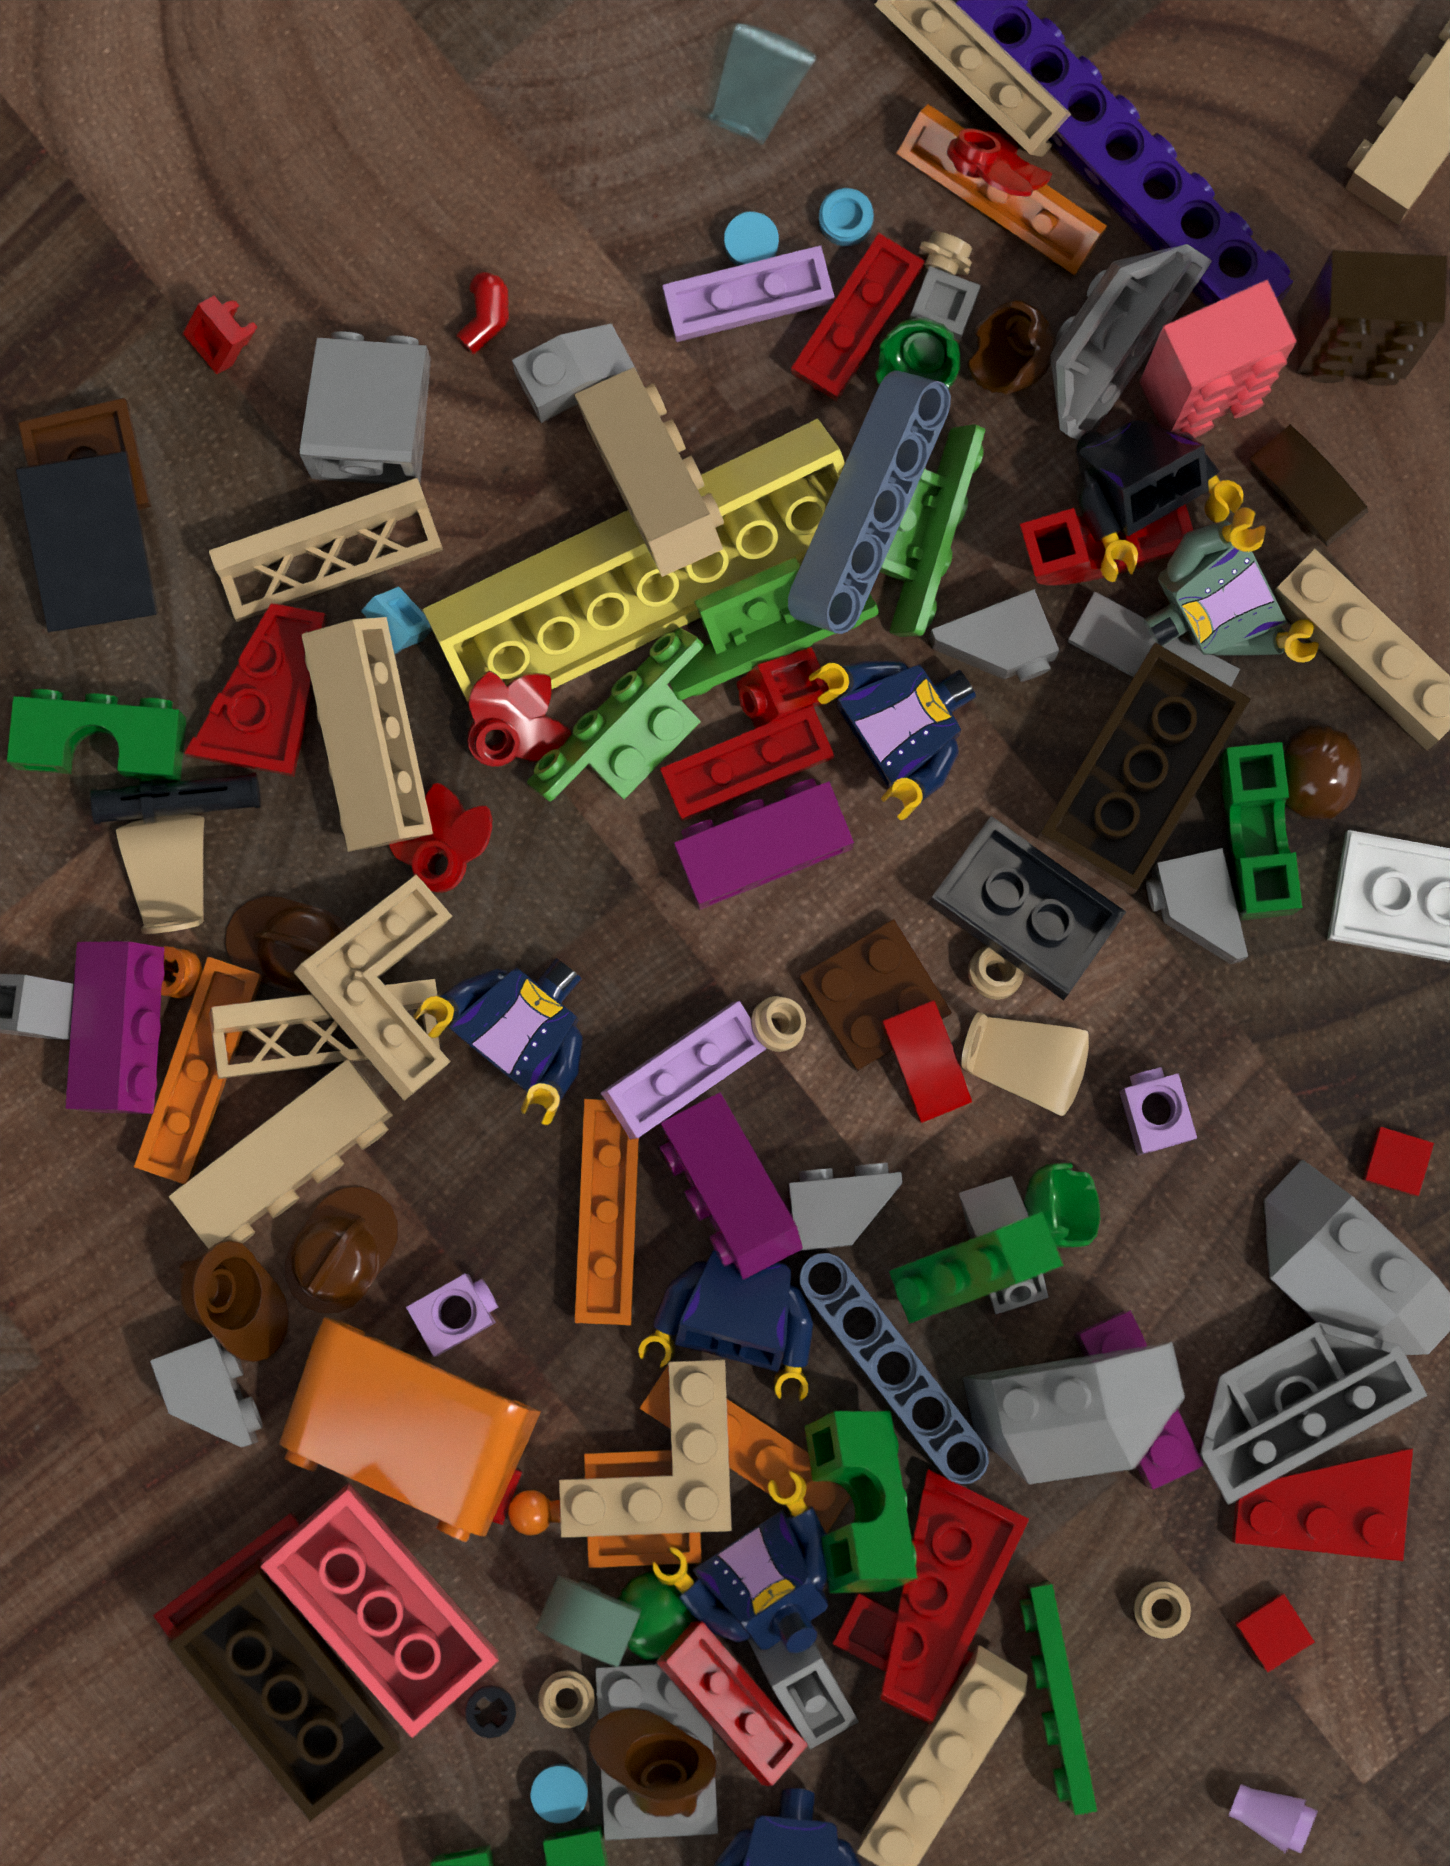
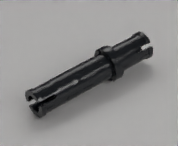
(174, 798)

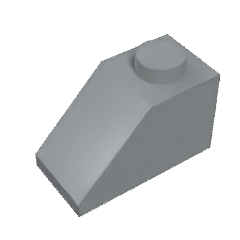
(569, 365)
(1001, 638)
(1199, 902)
(35, 1007)
(807, 1691)

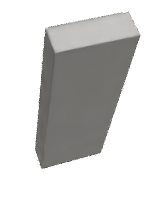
(1124, 641)

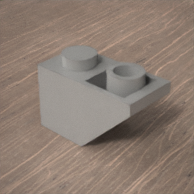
(839, 1209)
(990, 1209)
(204, 1391)

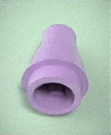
(1275, 1817)

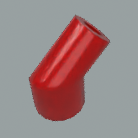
(491, 312)

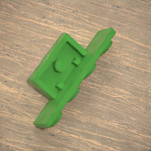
(924, 538)
(749, 627)
(630, 729)

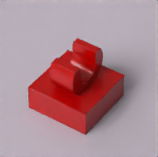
(217, 334)

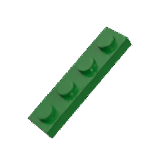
(1062, 1721)

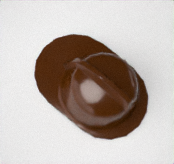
(277, 937)
(341, 1250)
(235, 1301)
(653, 1761)

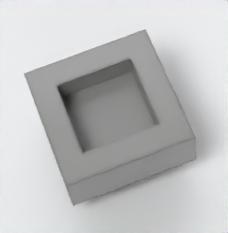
(946, 300)

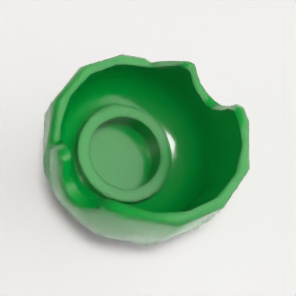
(921, 349)
(1067, 1203)
(661, 1615)

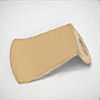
(166, 870)
(1028, 1059)

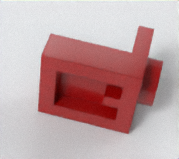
(781, 687)

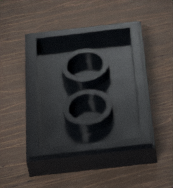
(87, 541)
(1027, 908)

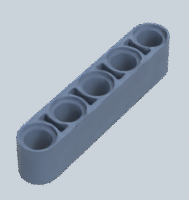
(869, 501)
(916, 1385)

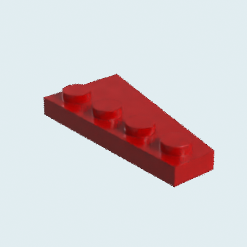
(960, 1559)

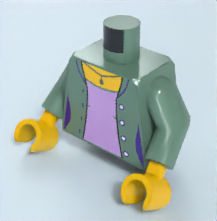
(1224, 598)

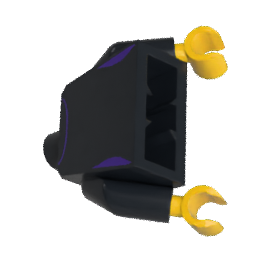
(1141, 477)

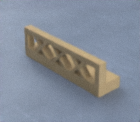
(980, 69)
(320, 530)
(293, 1011)

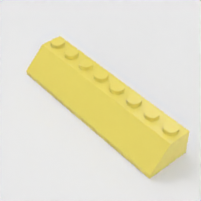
(602, 588)

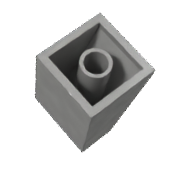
(366, 409)

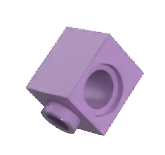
(1152, 1137)
(428, 1318)

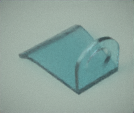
(758, 81)

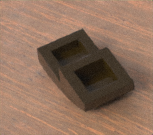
(1309, 485)

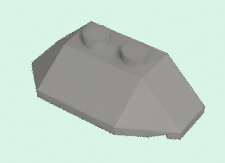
(1117, 330)
(1349, 1265)
(1301, 1403)
(1077, 1411)

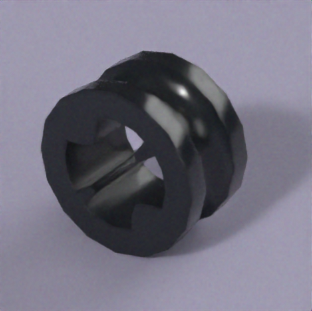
(489, 1729)

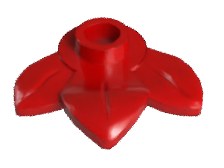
(995, 161)
(519, 713)
(456, 835)

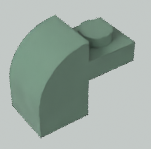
(588, 1620)

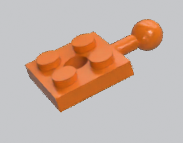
(533, 1512)

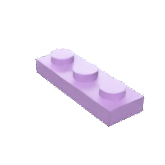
(748, 293)
(683, 1070)

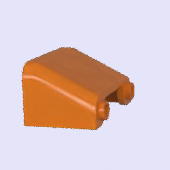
(406, 1429)

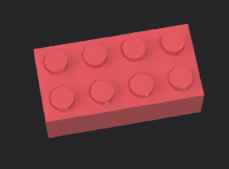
(1218, 361)
(380, 1609)

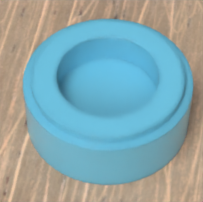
(846, 217)
(751, 238)
(559, 1793)

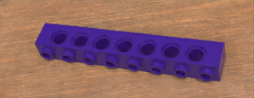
(1153, 159)

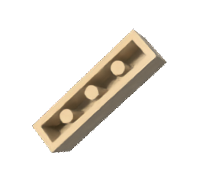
(1412, 143)
(650, 472)
(1369, 648)
(366, 733)
(282, 1156)
(943, 1761)

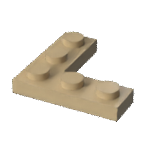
(348, 986)
(684, 1502)

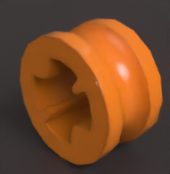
(187, 976)

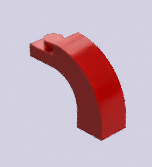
(1066, 552)

